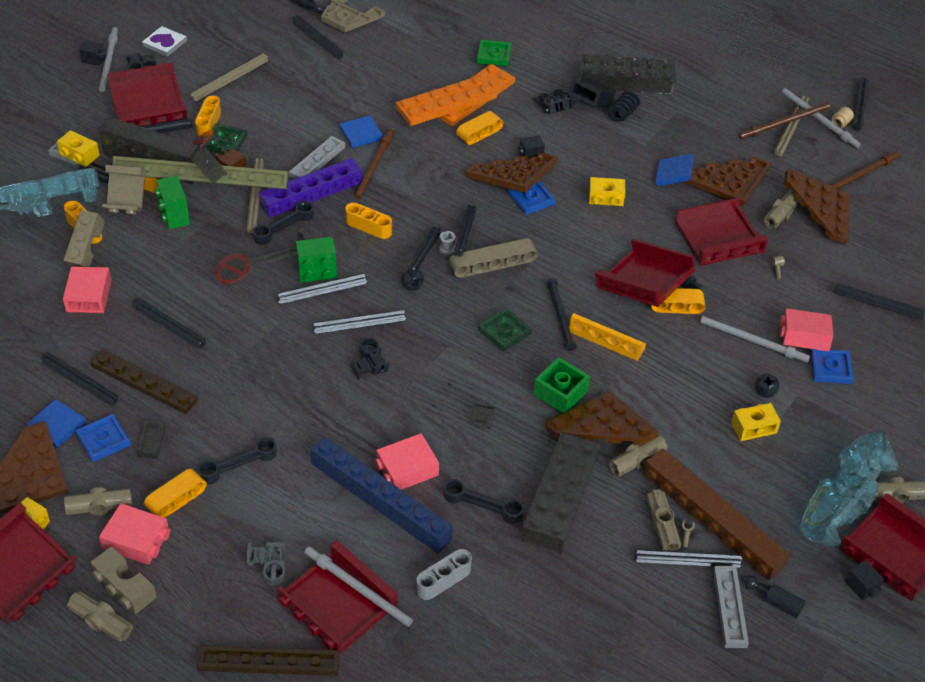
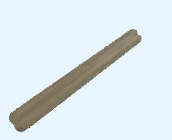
(229, 77)
(789, 130)
(254, 201)

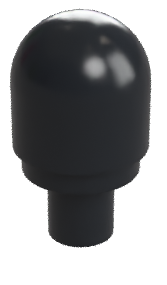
(691, 282)

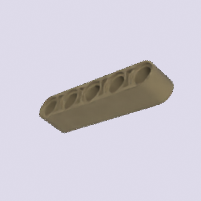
(493, 258)

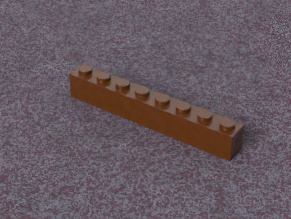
(716, 514)

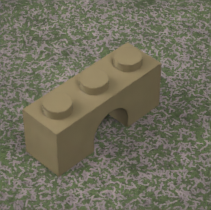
(79, 249)
(132, 592)

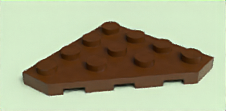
(514, 174)
(731, 179)
(827, 204)
(603, 419)
(30, 469)

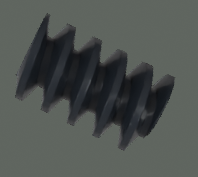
(624, 106)

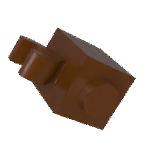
(231, 158)

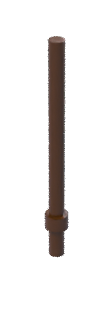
(756, 130)
(385, 143)
(884, 161)

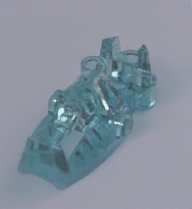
(36, 196)
(851, 490)

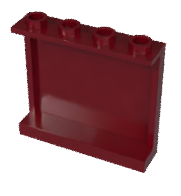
(147, 95)
(719, 232)
(647, 273)
(893, 545)
(27, 563)
(333, 607)

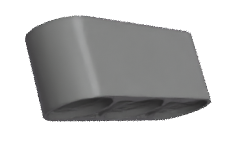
(449, 566)

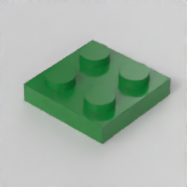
(494, 53)

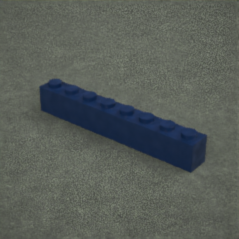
(381, 495)

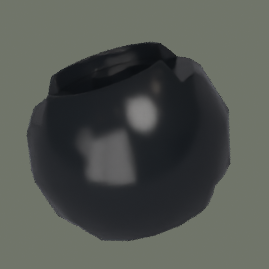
(412, 282)
(767, 385)

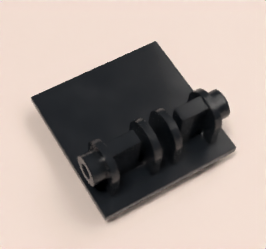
(556, 101)

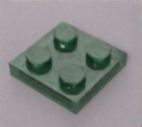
(227, 138)
(505, 329)

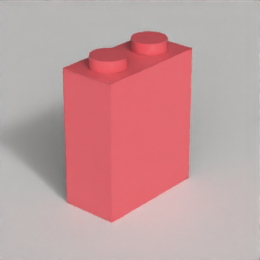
(87, 289)
(806, 329)
(407, 462)
(135, 533)

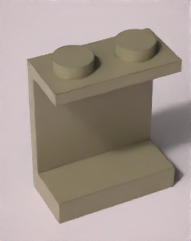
(125, 189)

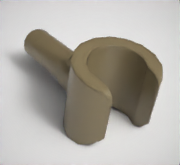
(777, 262)
(686, 534)

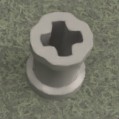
(447, 242)

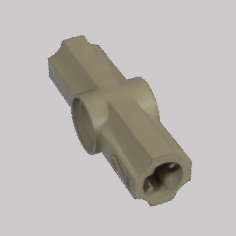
(781, 210)
(636, 456)
(901, 489)
(97, 501)
(665, 529)
(99, 616)

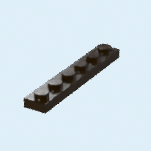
(144, 381)
(268, 660)

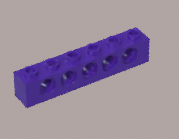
(311, 187)

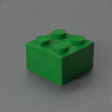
(172, 202)
(316, 259)
(561, 385)

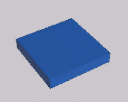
(361, 131)
(674, 170)
(533, 200)
(831, 366)
(60, 421)
(103, 437)

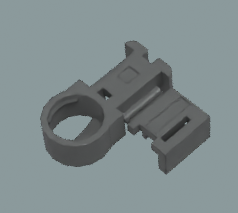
(271, 559)

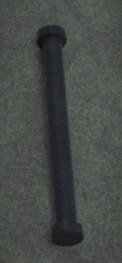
(570, 344)

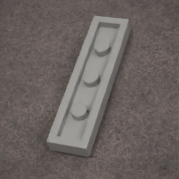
(318, 158)
(730, 607)

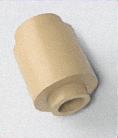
(842, 117)

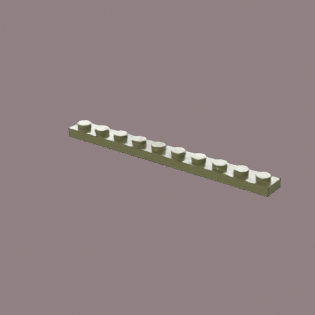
(190, 172)

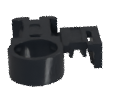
(137, 61)
(371, 359)

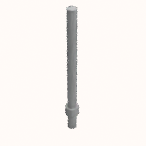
(112, 40)
(845, 135)
(789, 352)
(324, 562)

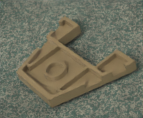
(347, 18)

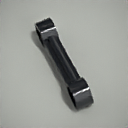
(283, 222)
(238, 460)
(483, 501)

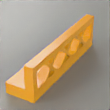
(606, 337)

